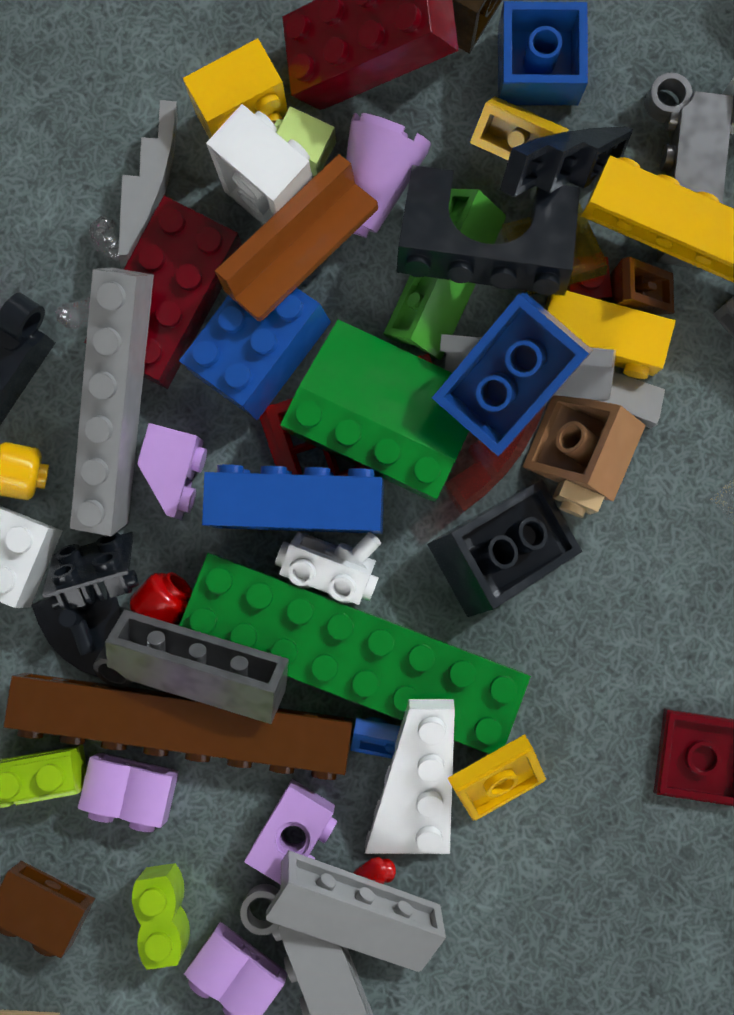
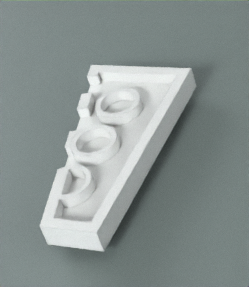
(416, 791)

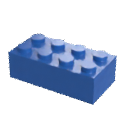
(293, 502)

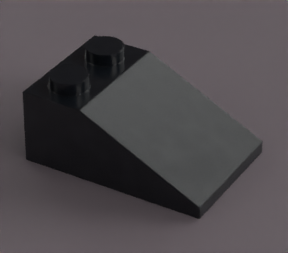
(504, 549)

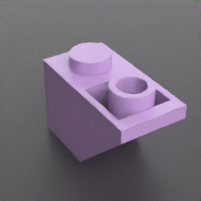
(169, 466)

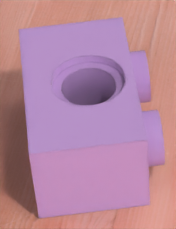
(295, 808)

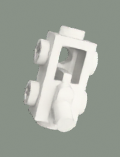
(333, 569)

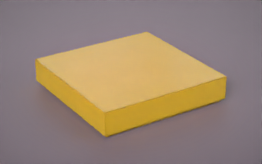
(498, 778)

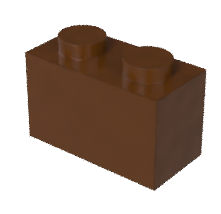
(41, 909)

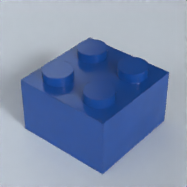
(542, 52)

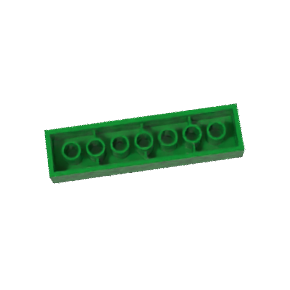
(355, 651)

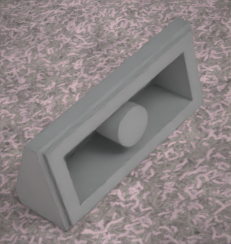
(638, 398)

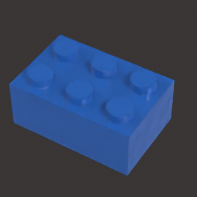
(254, 358)
(511, 373)

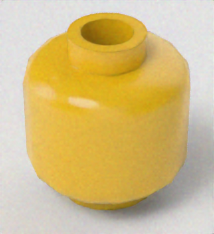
(21, 471)

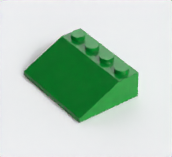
(377, 411)

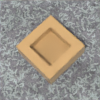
(577, 499)

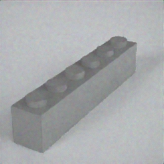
(110, 399)

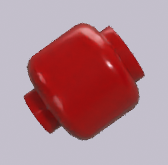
(162, 597)

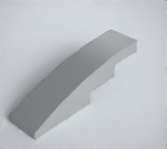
(144, 192)

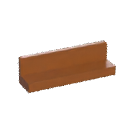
(296, 239)

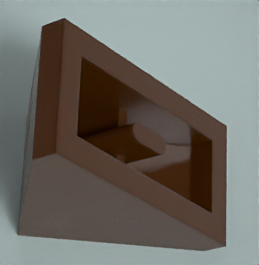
(642, 287)

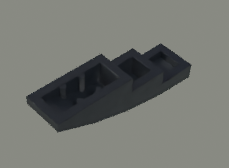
(563, 158)

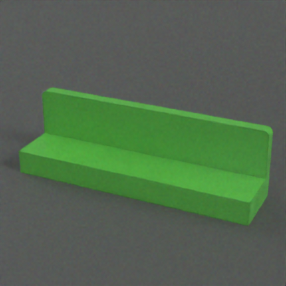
(435, 304)

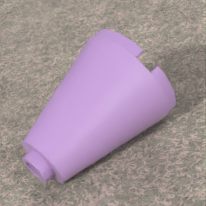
(382, 162)

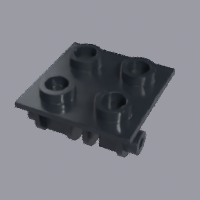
(97, 563)

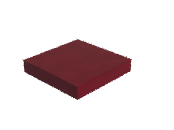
(696, 757)

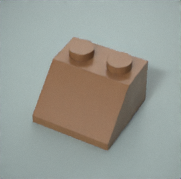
(585, 444)

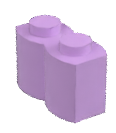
(127, 791)
(235, 974)

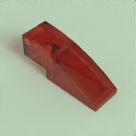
(488, 469)

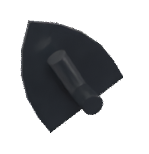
(78, 632)

